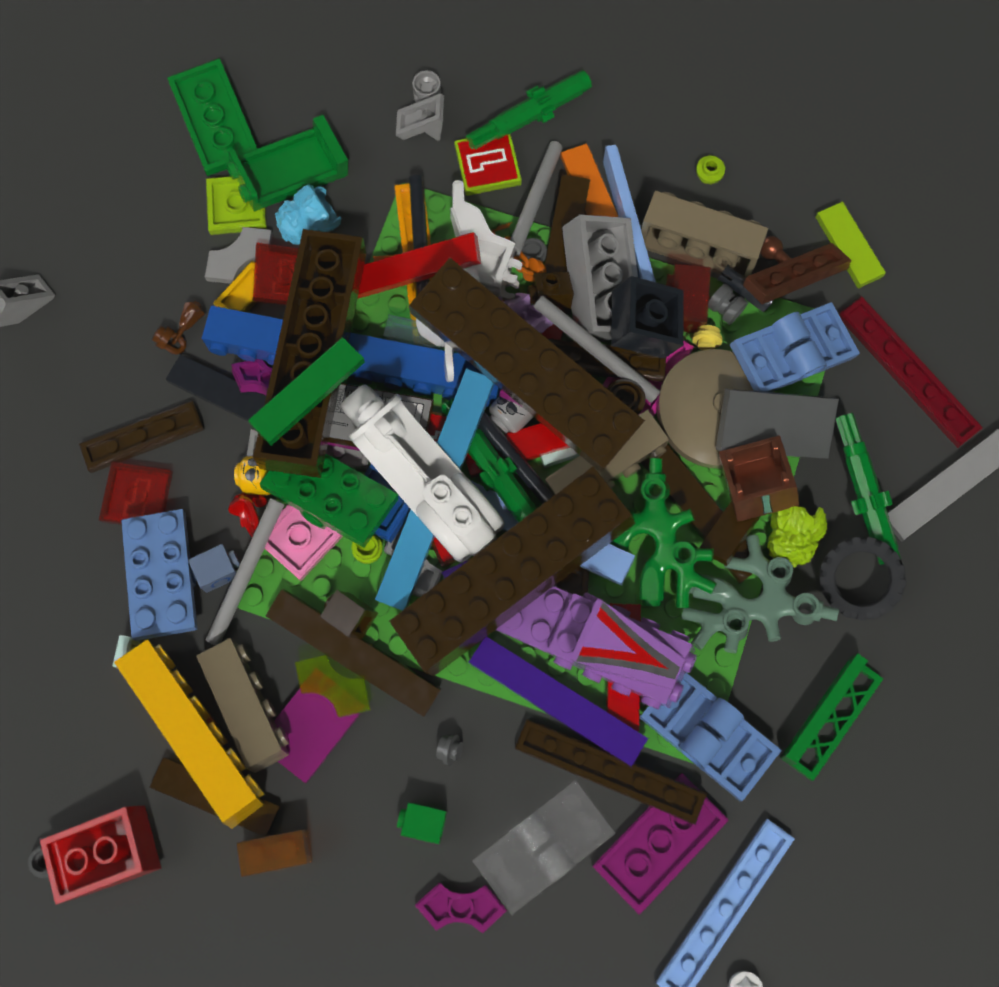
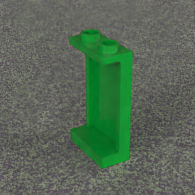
(288, 165)

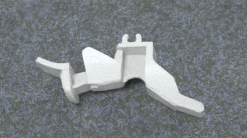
(495, 265)

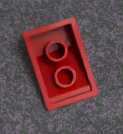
(100, 853)

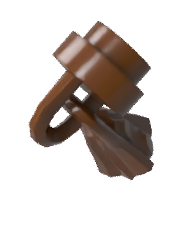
(190, 315)

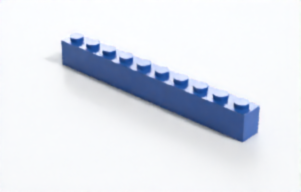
(385, 360)

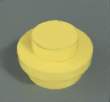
(707, 337)

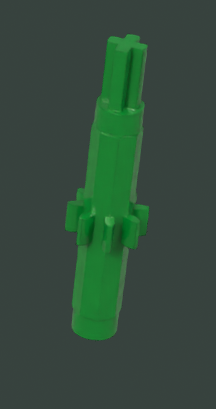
(537, 106)
(498, 473)
(870, 500)

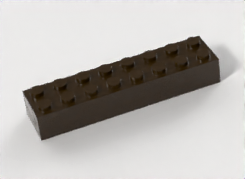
(314, 319)
(525, 365)
(512, 572)

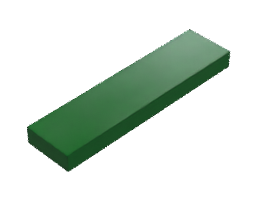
(306, 391)

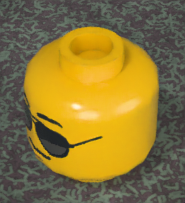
(248, 476)

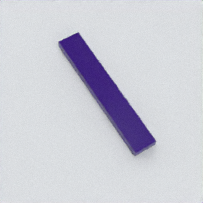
(558, 701)

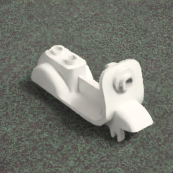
(422, 473)

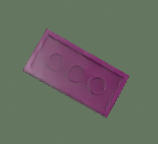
(656, 851)

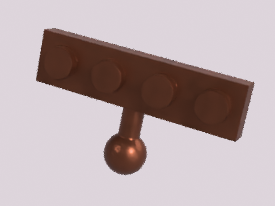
(794, 272)

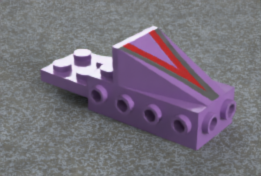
(606, 644)

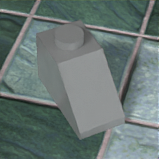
(22, 298)

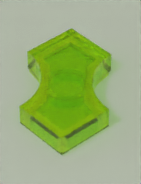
(346, 694)

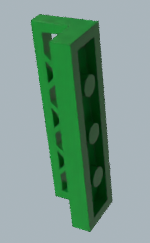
(823, 710)

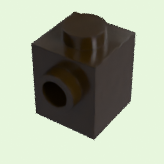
(553, 286)
(348, 614)

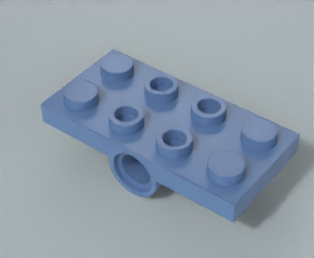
(794, 348)
(159, 575)
(714, 737)

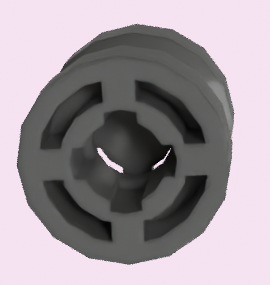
(727, 304)

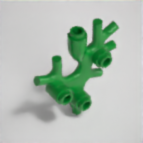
(662, 526)

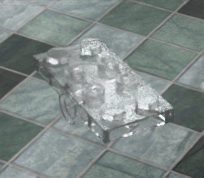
(543, 847)

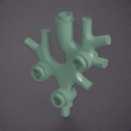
(767, 608)

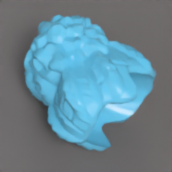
(306, 211)

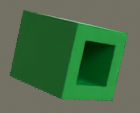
(422, 823)

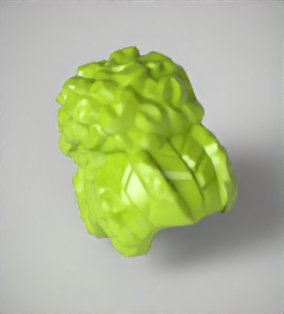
(796, 534)

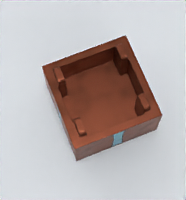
(759, 478)

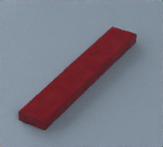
(910, 372)

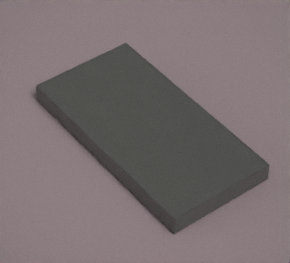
(800, 420)

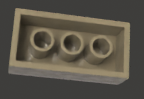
(701, 235)

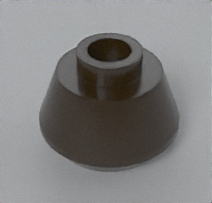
(629, 393)

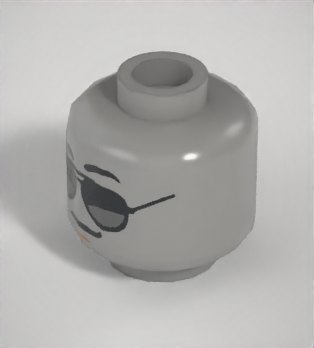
(508, 415)

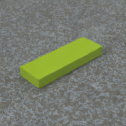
(846, 235)

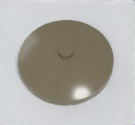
(693, 402)

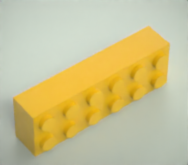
(190, 736)

